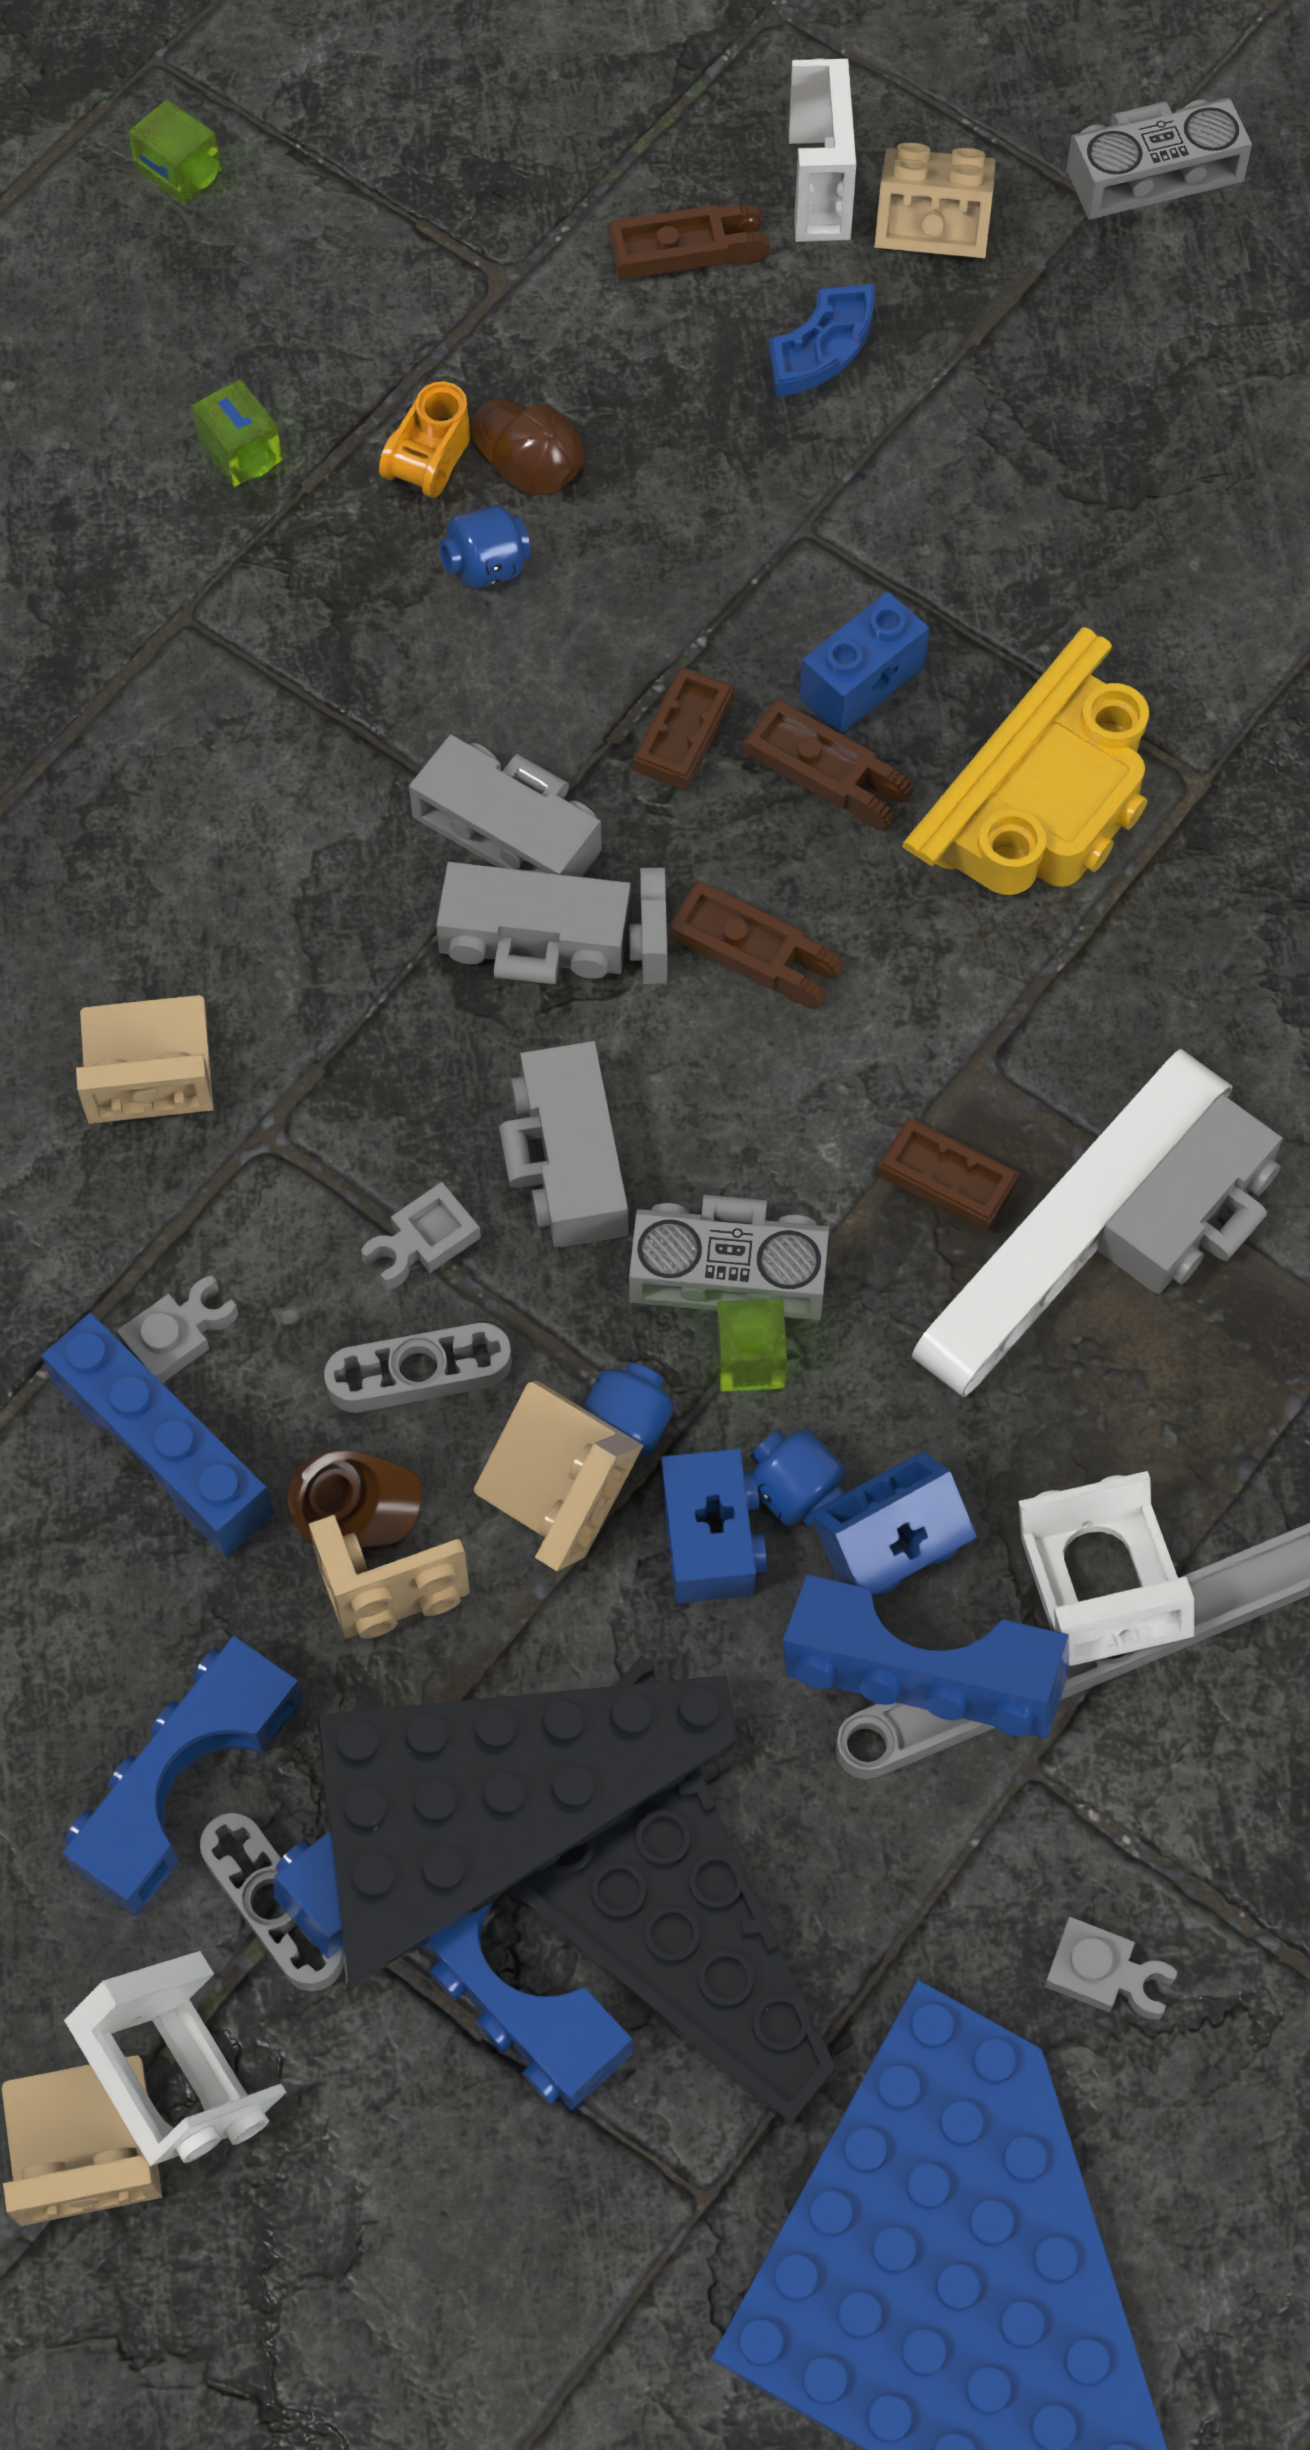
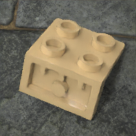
(935, 201)
(145, 1059)
(557, 1472)
(375, 1599)
(71, 2147)

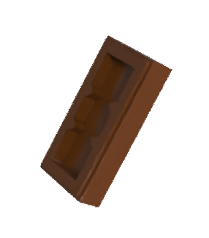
(683, 728)
(948, 1174)

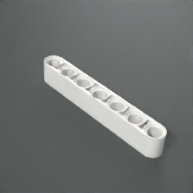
(1065, 1227)

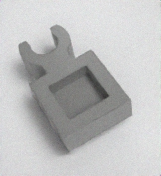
(649, 938)
(427, 1231)
(171, 1336)
(1097, 1968)

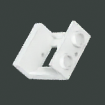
(824, 175)
(1120, 1621)
(164, 1996)

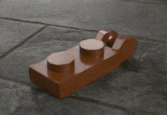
(687, 240)
(826, 763)
(752, 944)

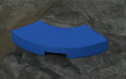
(825, 341)

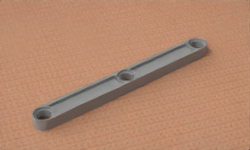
(1223, 1598)

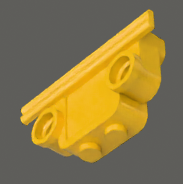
(1046, 782)

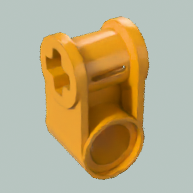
(425, 448)

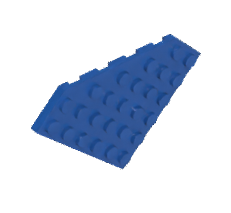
(947, 2263)

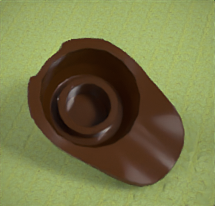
(529, 445)
(361, 1490)

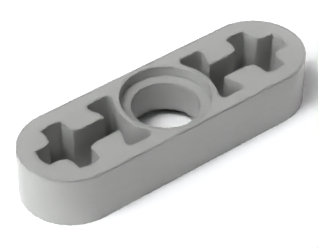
(396, 1350)
(228, 1872)

